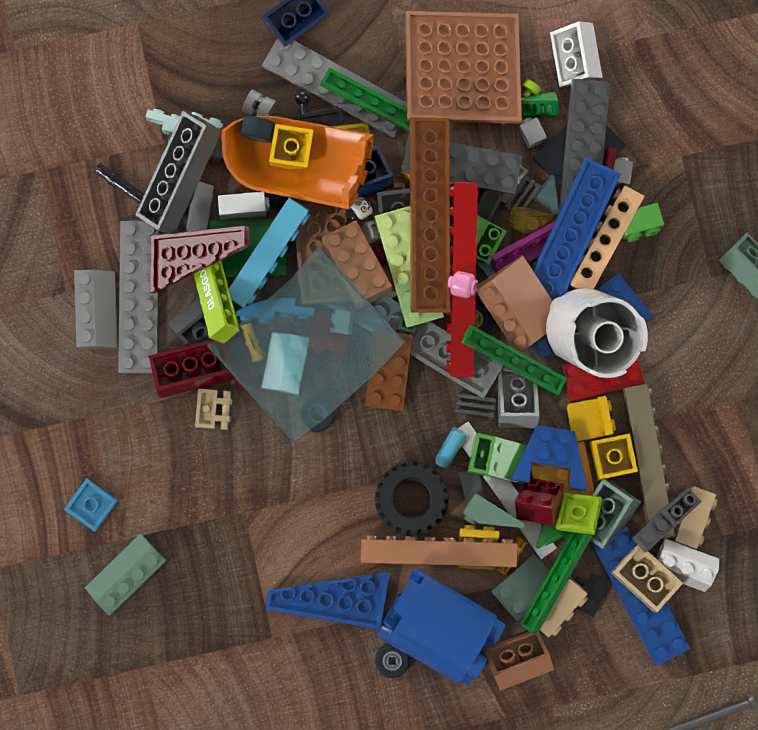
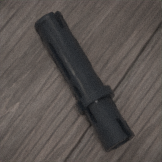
(113, 179)

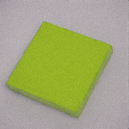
(579, 513)

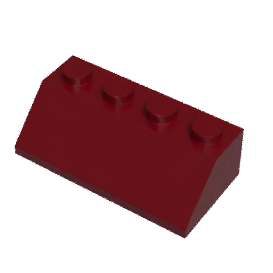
(187, 369)

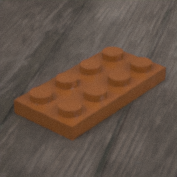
(389, 384)

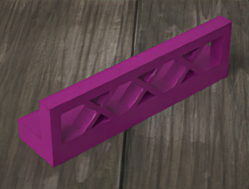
(529, 247)

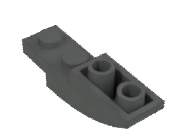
(666, 519)

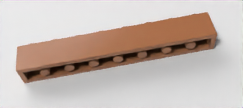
(439, 552)

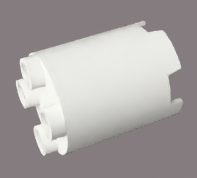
(596, 332)

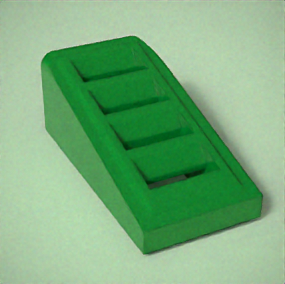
(547, 98)

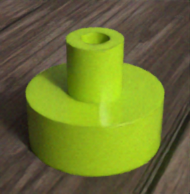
(530, 88)

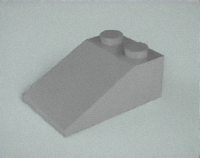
(517, 401)

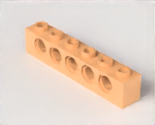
(632, 200)

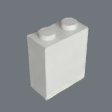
(243, 206)

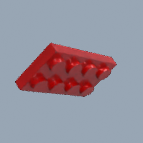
(585, 385)

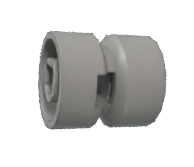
(265, 107)

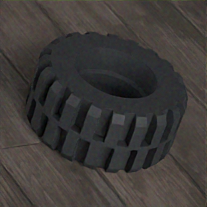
(430, 479)

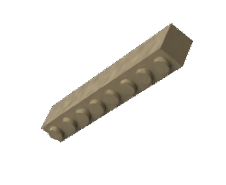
(647, 451)

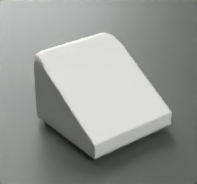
(371, 231)

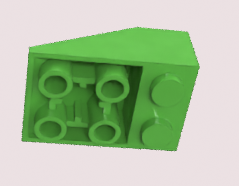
(495, 457)

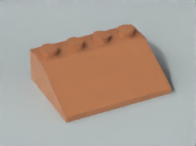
(517, 303)

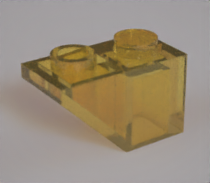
(529, 220)

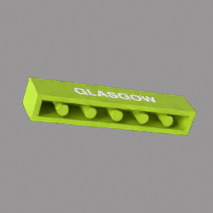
(216, 303)

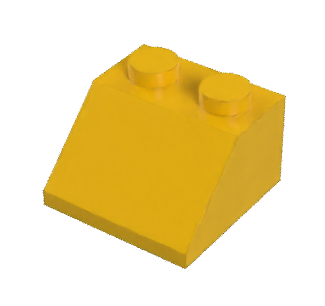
(291, 147)

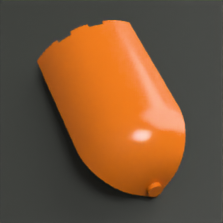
(333, 166)

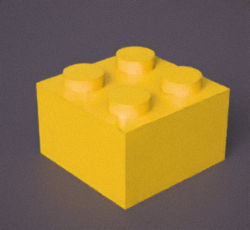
(613, 456)

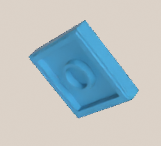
(91, 505)

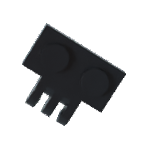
(596, 589)

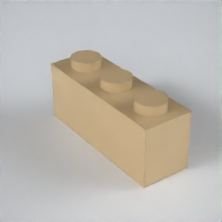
(692, 526)
(563, 608)

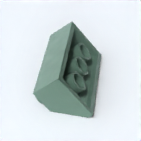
(743, 262)
(125, 574)

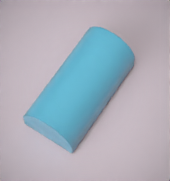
(450, 447)

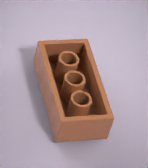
(357, 261)

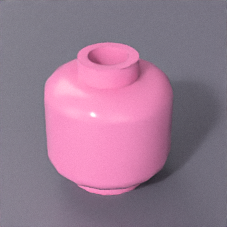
(462, 284)

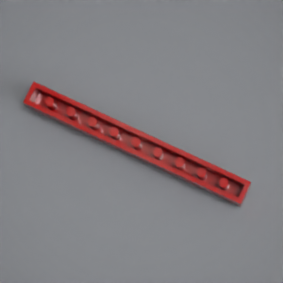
(463, 259)

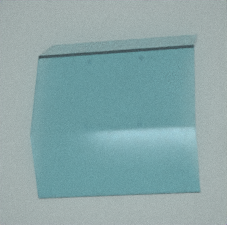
(308, 346)

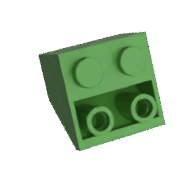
(645, 222)
(488, 239)

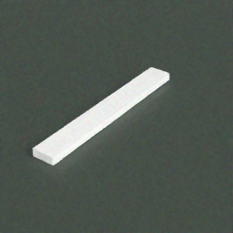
(507, 495)

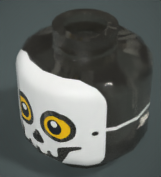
(360, 211)

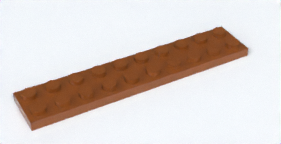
(429, 215)

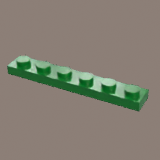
(366, 98)
(513, 360)
(555, 582)

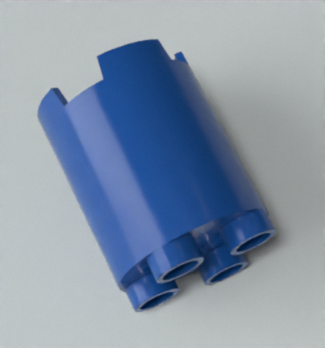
(441, 628)

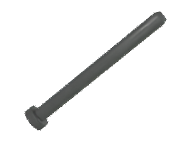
(717, 714)

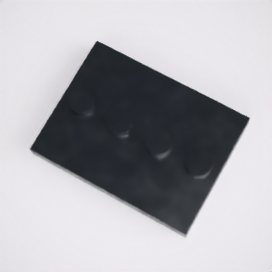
(551, 156)

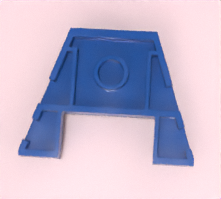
(555, 449)

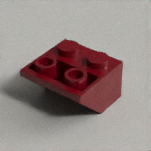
(539, 501)

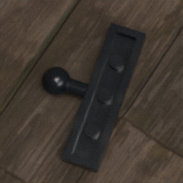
(330, 117)

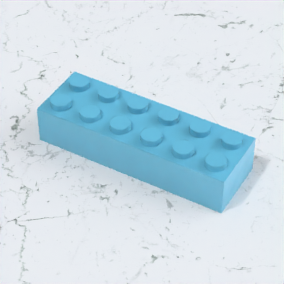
(269, 248)

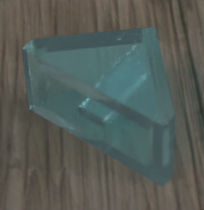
(547, 196)

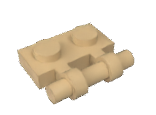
(206, 409)

